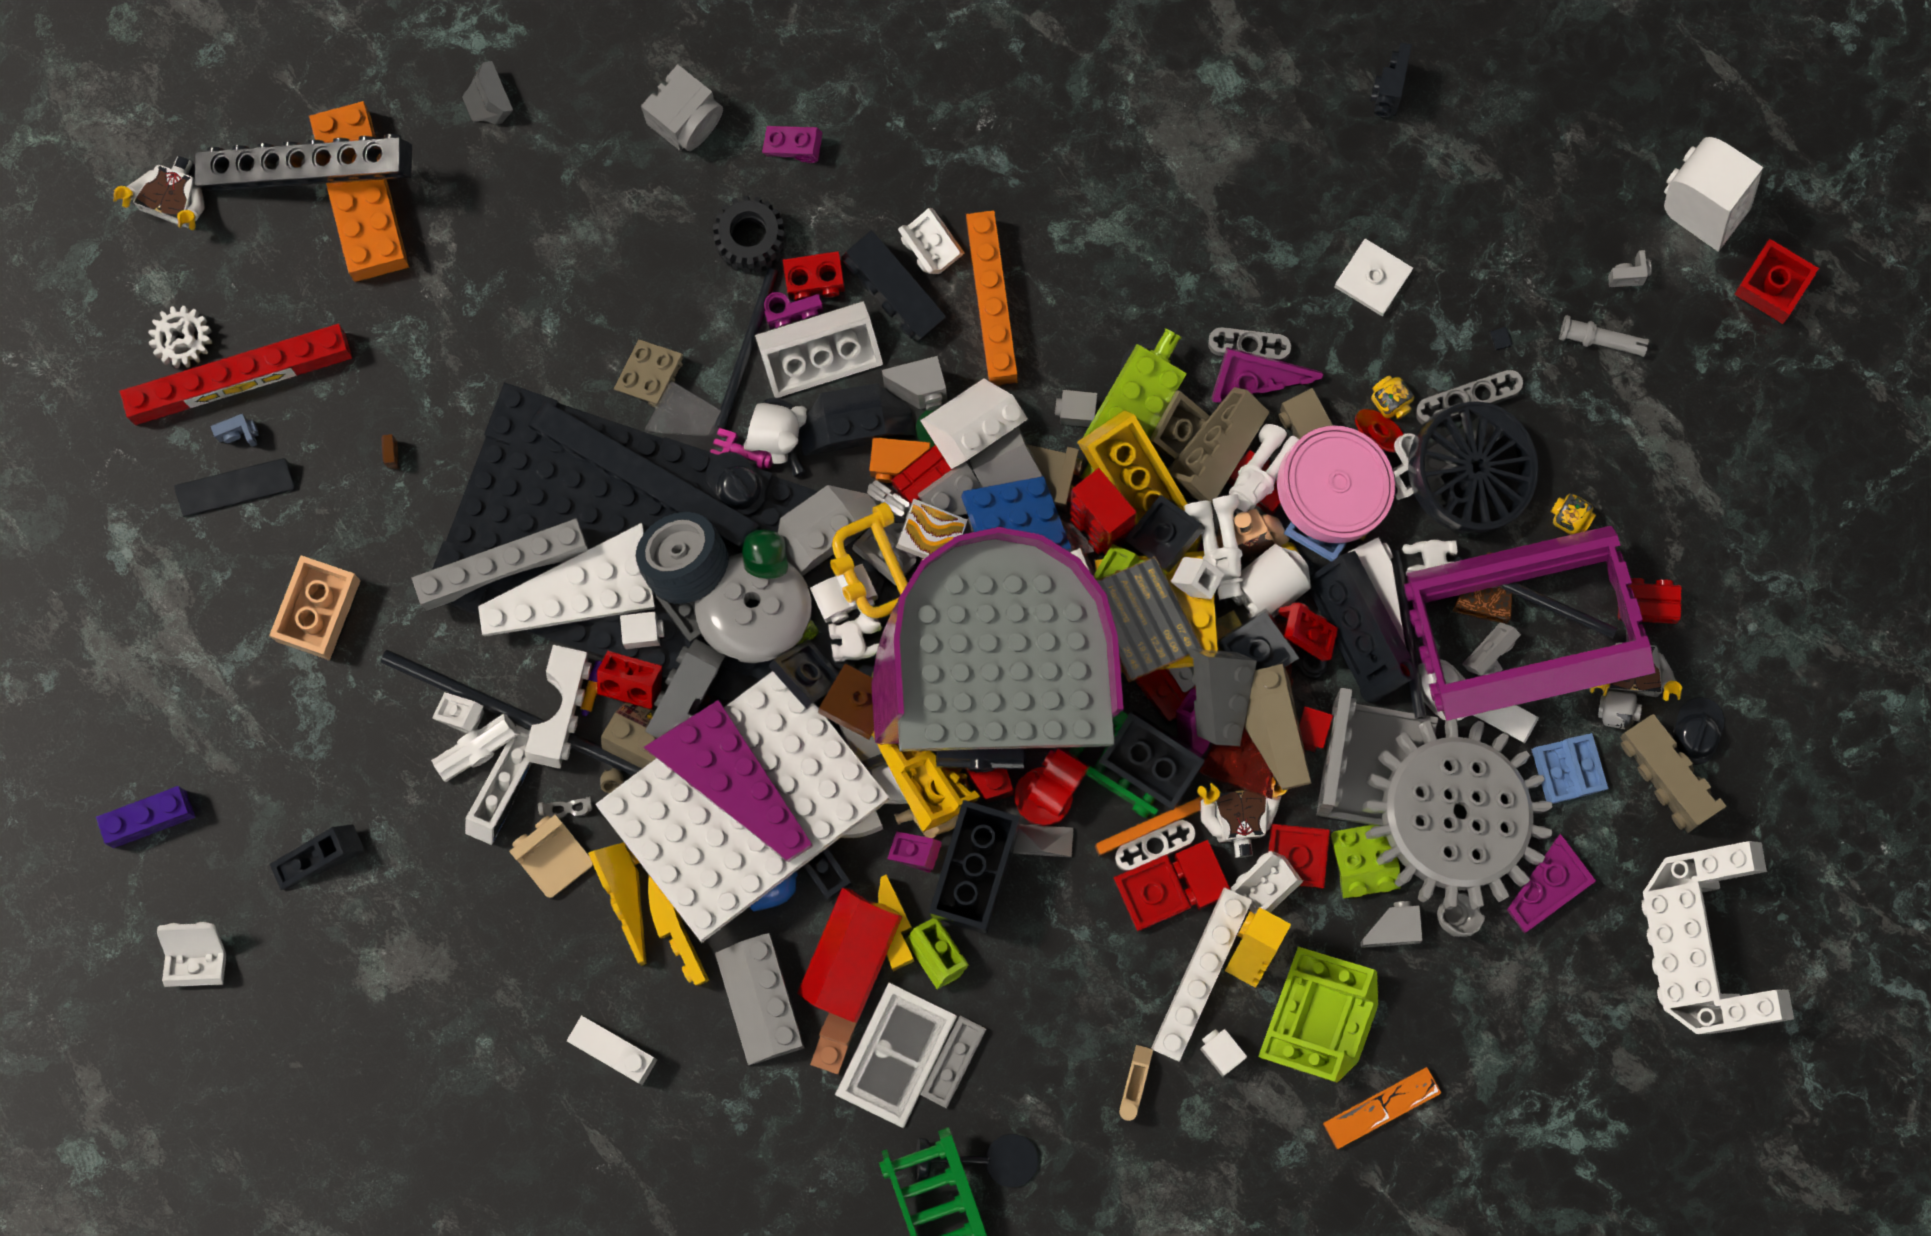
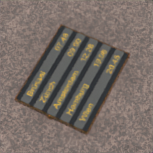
(1147, 619)

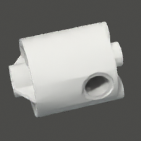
(1273, 581)

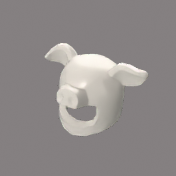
(775, 430)

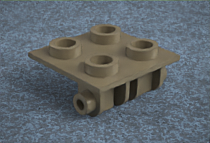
(649, 372)

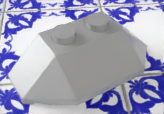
(812, 525)

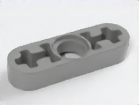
(1257, 336)

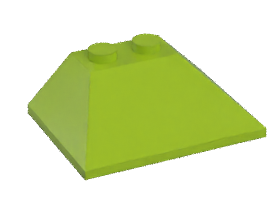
(1322, 1016)

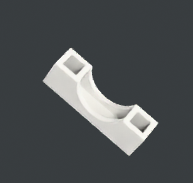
(548, 740)

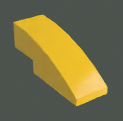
(898, 953)

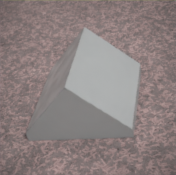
(1005, 461)

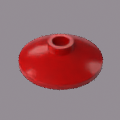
(1378, 428)

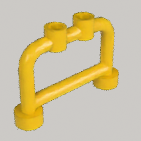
(844, 565)

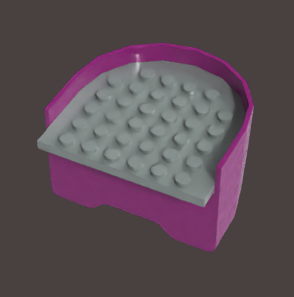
(998, 650)

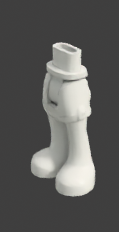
(1254, 483)
(1228, 557)

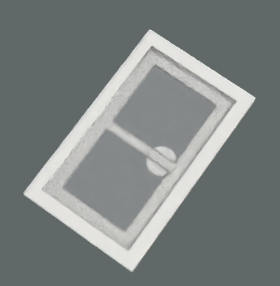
(896, 1055)

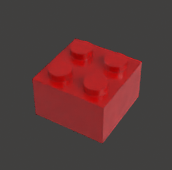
(1776, 281)

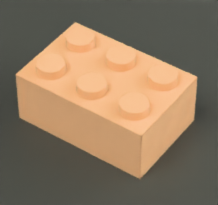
(315, 607)

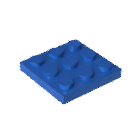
(1016, 506)

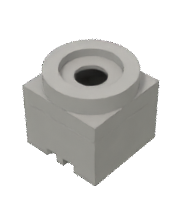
(682, 110)

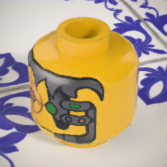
(1392, 397)
(1572, 514)

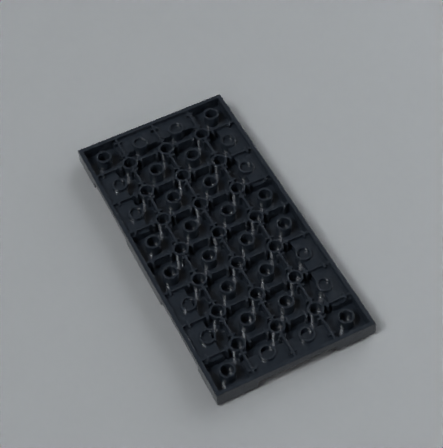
(533, 485)

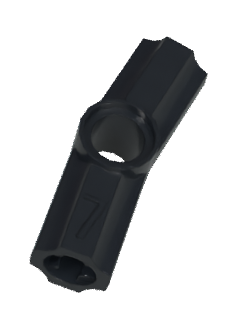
(982, 759)

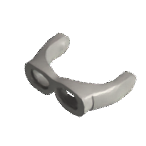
(547, 809)

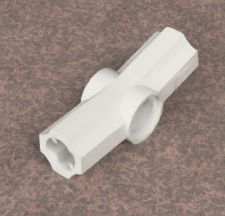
(475, 748)

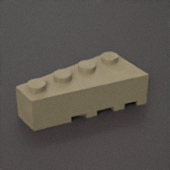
(1218, 446)

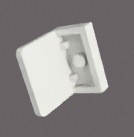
(192, 954)

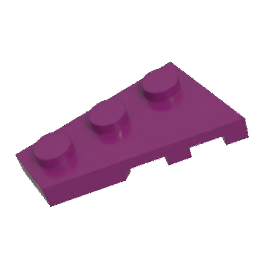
(1550, 885)

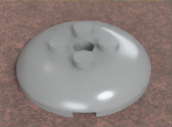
(760, 631)

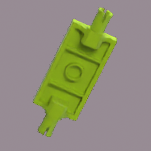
(1142, 387)

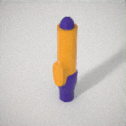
(591, 690)

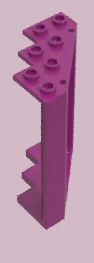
(1542, 678)

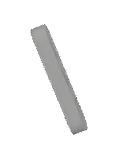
(1467, 393)

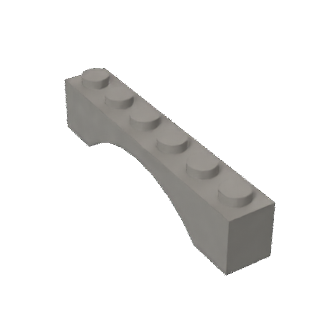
(533, 551)

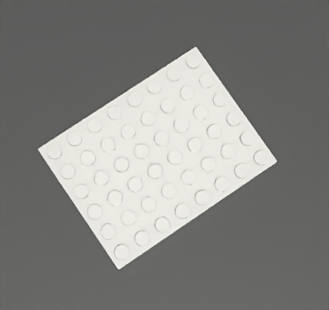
(700, 853)

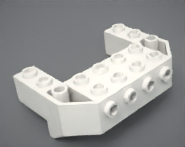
(1684, 945)

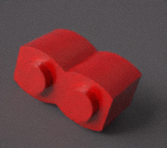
(1058, 781)

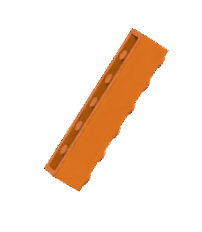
(991, 298)

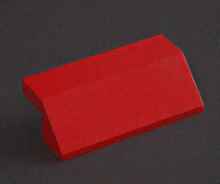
(849, 955)

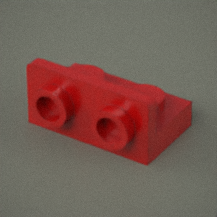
(1309, 630)

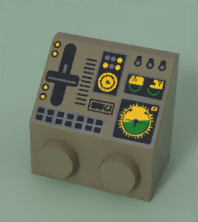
(627, 736)

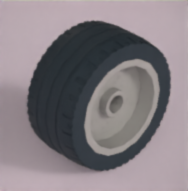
(682, 557)

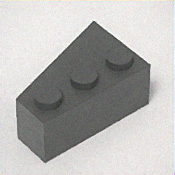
(686, 687)
(1222, 694)

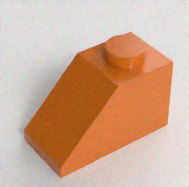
(893, 456)

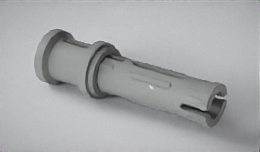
(1590, 334)

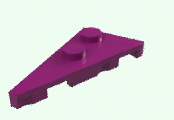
(1258, 374)

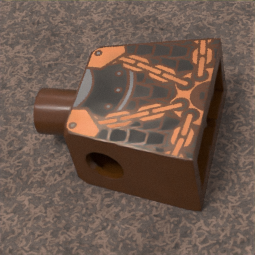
(1487, 604)

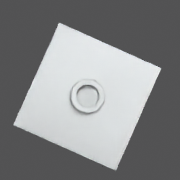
(1373, 277)

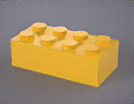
(1130, 463)

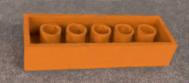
(361, 208)

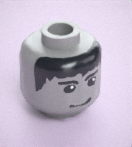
(1619, 709)

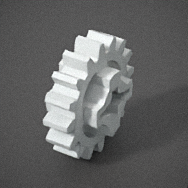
(174, 346)

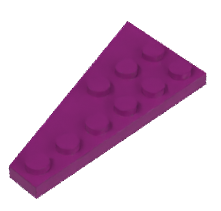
(723, 769)

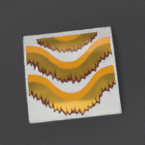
(928, 529)

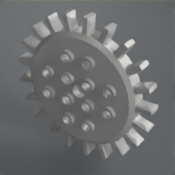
(1423, 846)

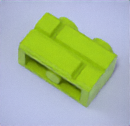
(936, 952)

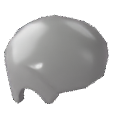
(1460, 920)

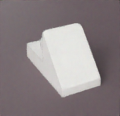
(459, 713)

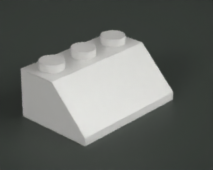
(973, 421)

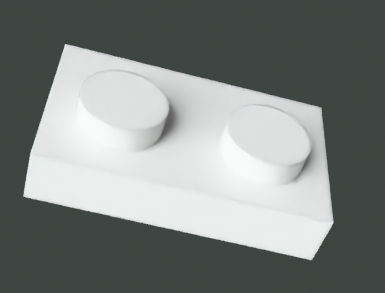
(931, 242)
(1268, 882)

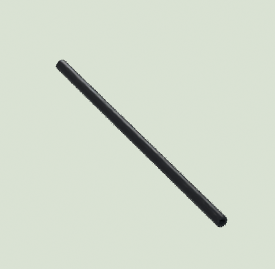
(499, 707)

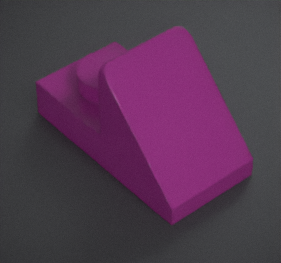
(914, 851)

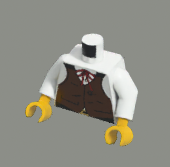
(166, 194)
(1238, 815)

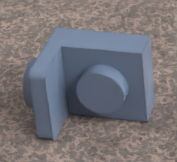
(232, 429)

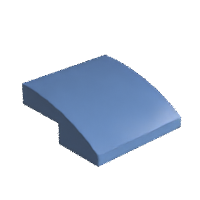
(1570, 768)

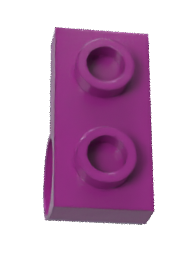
(794, 142)
(793, 311)

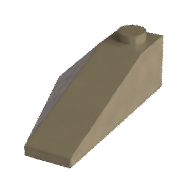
(1275, 727)

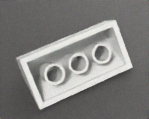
(819, 349)

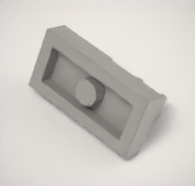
(1485, 656)

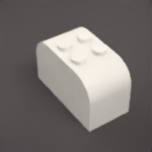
(1712, 191)

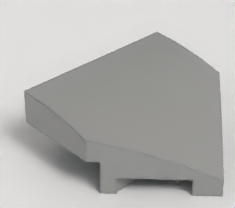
(869, 550)

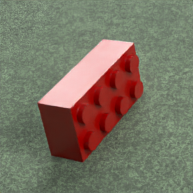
(1101, 512)

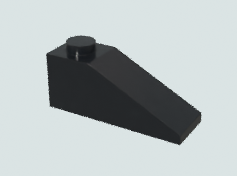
(317, 856)

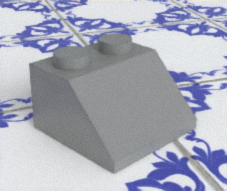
(917, 383)

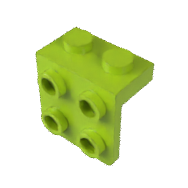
(1358, 865)

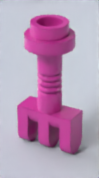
(763, 458)

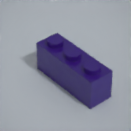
(145, 817)

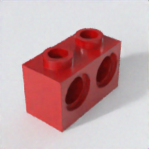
(813, 268)
(629, 680)

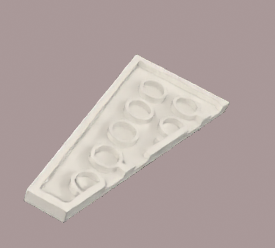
(583, 588)

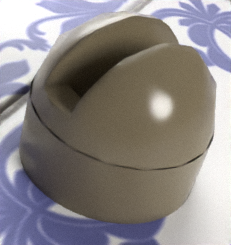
(611, 780)

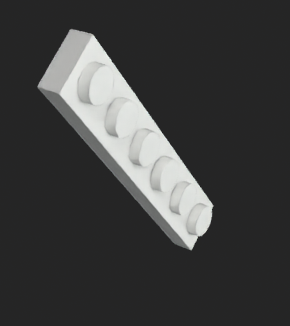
(1201, 974)

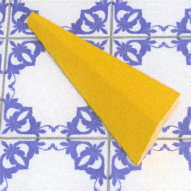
(930, 791)

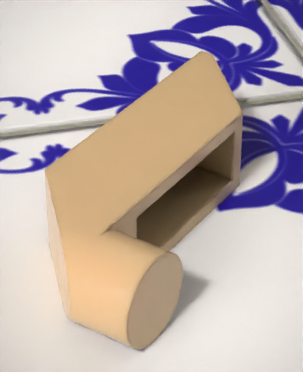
(1135, 1083)

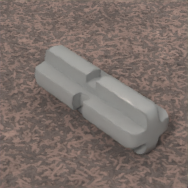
(884, 494)

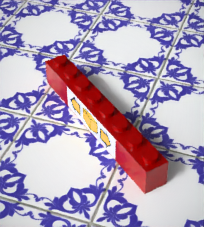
(236, 374)

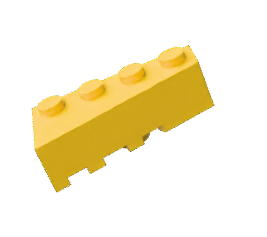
(1260, 941)

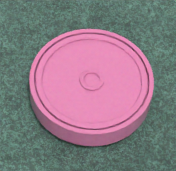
(1335, 484)

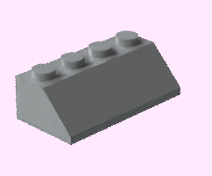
(759, 999)

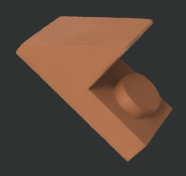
(833, 1043)

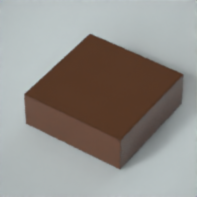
(390, 451)

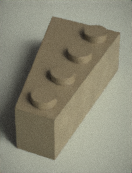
(1670, 774)

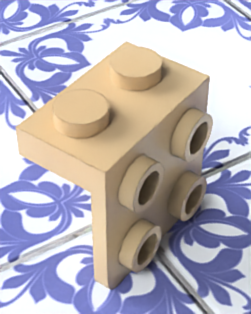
(551, 856)

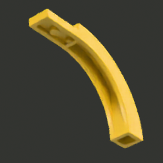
(668, 922)

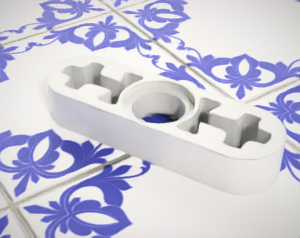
(1177, 843)

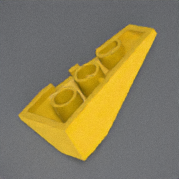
(621, 880)

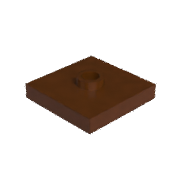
(850, 702)

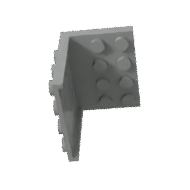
(1352, 750)

